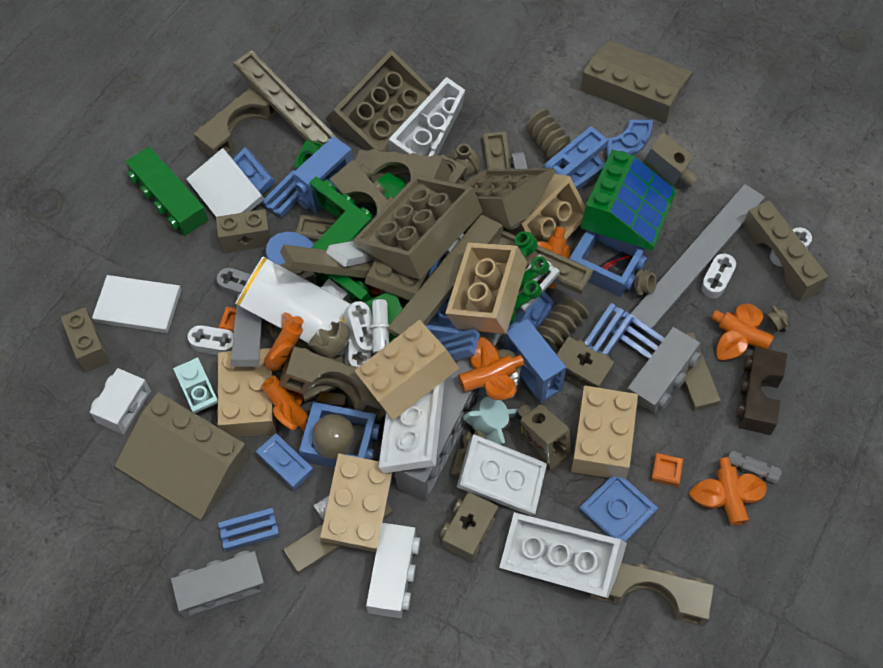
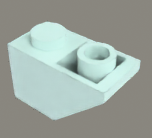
(195, 385)

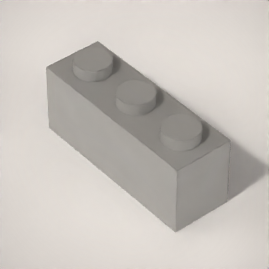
(665, 370)
(218, 584)

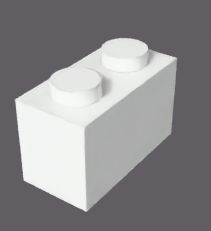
(120, 401)

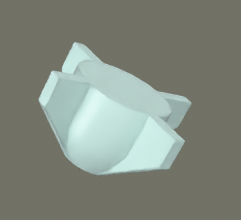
(489, 417)

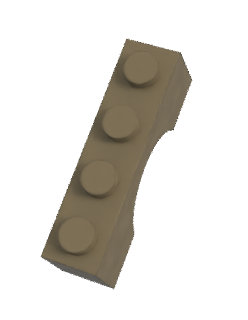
(218, 131)
(398, 164)
(357, 185)
(801, 269)
(309, 369)
(687, 597)

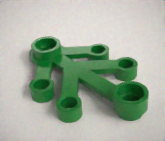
(528, 248)

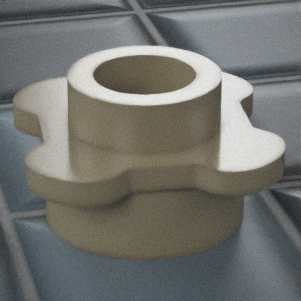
(645, 282)
(778, 319)

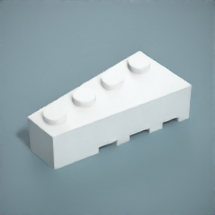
(430, 123)

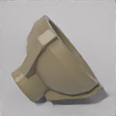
(470, 158)

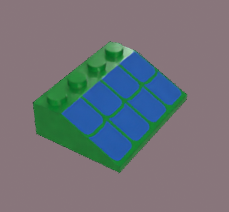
(628, 202)

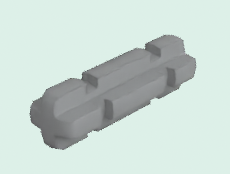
(755, 467)

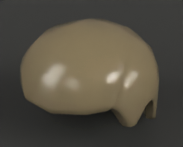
(330, 342)
(333, 435)

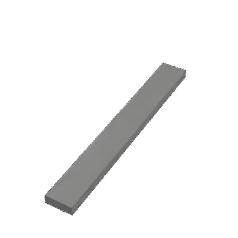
(697, 257)

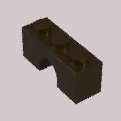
(757, 410)

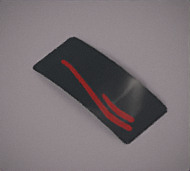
(617, 263)

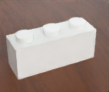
(393, 571)

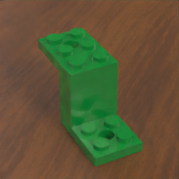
(349, 224)

